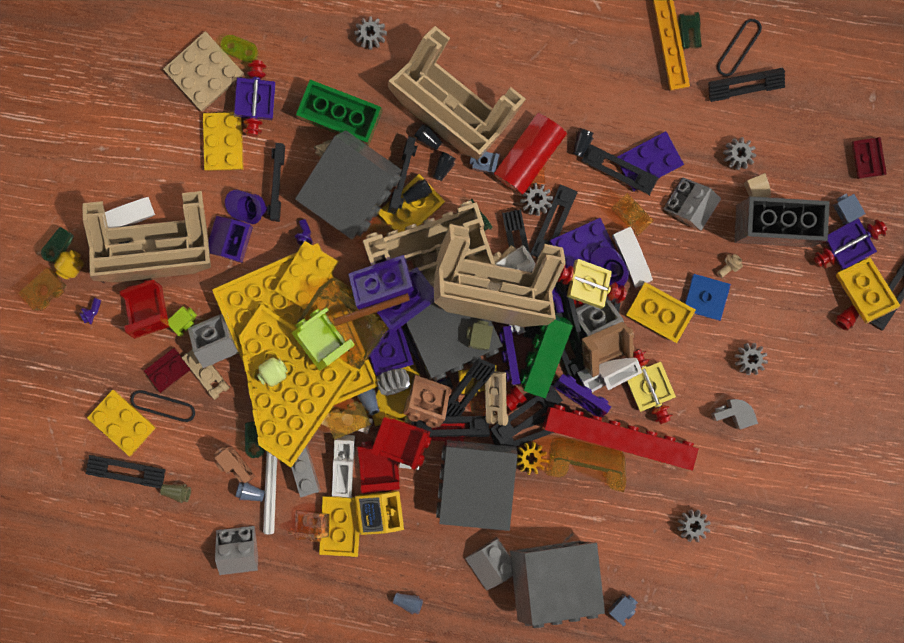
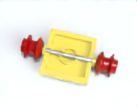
(591, 284)
(651, 388)

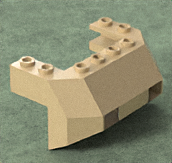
(447, 103)
(423, 242)
(154, 248)
(493, 290)

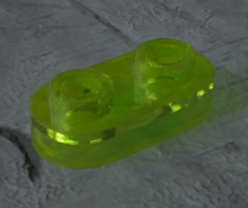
(240, 48)

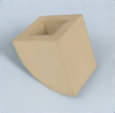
(758, 186)

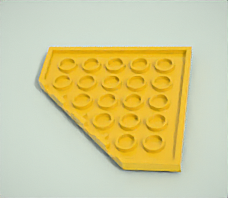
(297, 406)

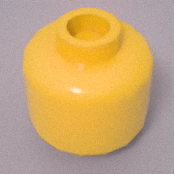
(68, 264)

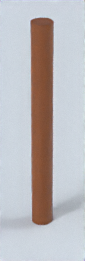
(371, 309)

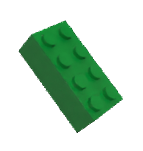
(338, 111)
(545, 356)

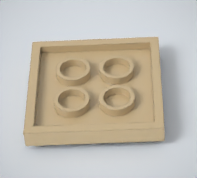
(203, 71)

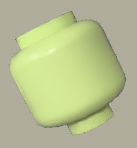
(272, 372)

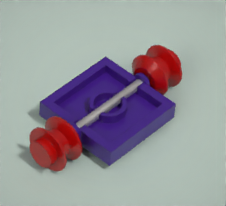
(254, 98)
(850, 244)

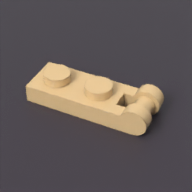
(206, 375)
(496, 399)

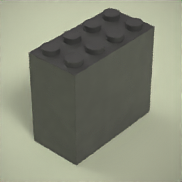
(349, 185)
(781, 222)
(442, 341)
(477, 485)
(557, 583)

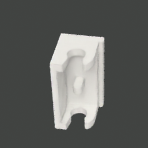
(518, 259)

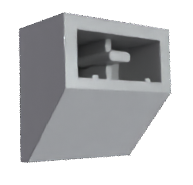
(692, 203)
(236, 550)

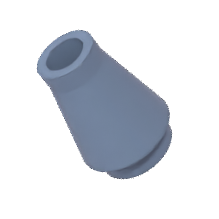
(370, 402)
(249, 492)
(408, 602)

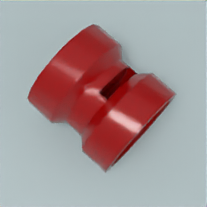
(514, 397)

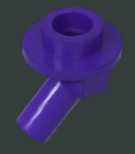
(305, 235)
(557, 300)
(88, 315)

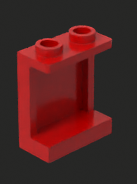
(145, 308)
(401, 442)
(377, 472)

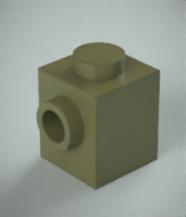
(479, 335)

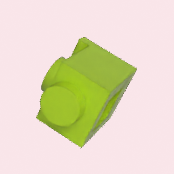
(182, 320)

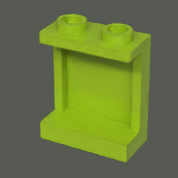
(321, 339)

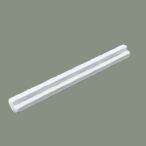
(270, 493)

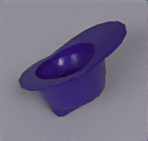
(245, 206)
(610, 259)

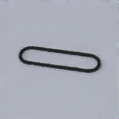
(734, 40)
(165, 398)

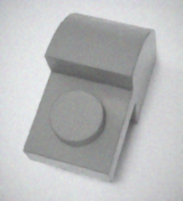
(741, 412)

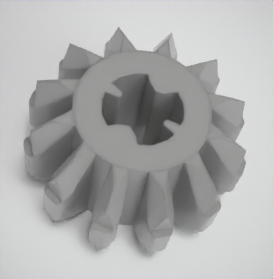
(368, 26)
(746, 154)
(542, 203)
(751, 351)
(393, 381)
(696, 531)

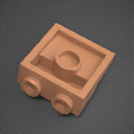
(427, 401)
(230, 460)

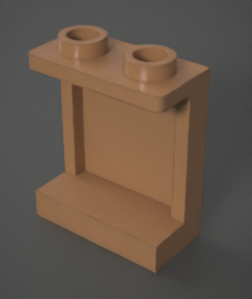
(606, 346)

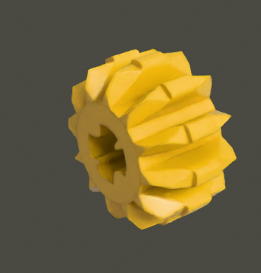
(525, 462)

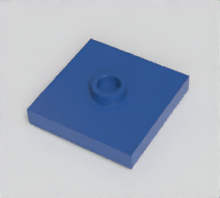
(707, 296)

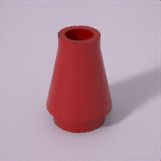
(847, 318)

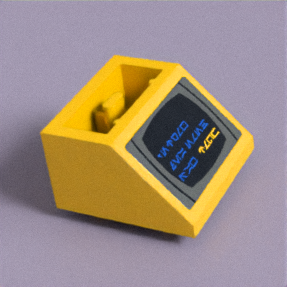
(379, 512)

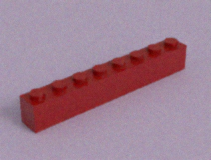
(620, 438)

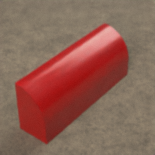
(530, 153)

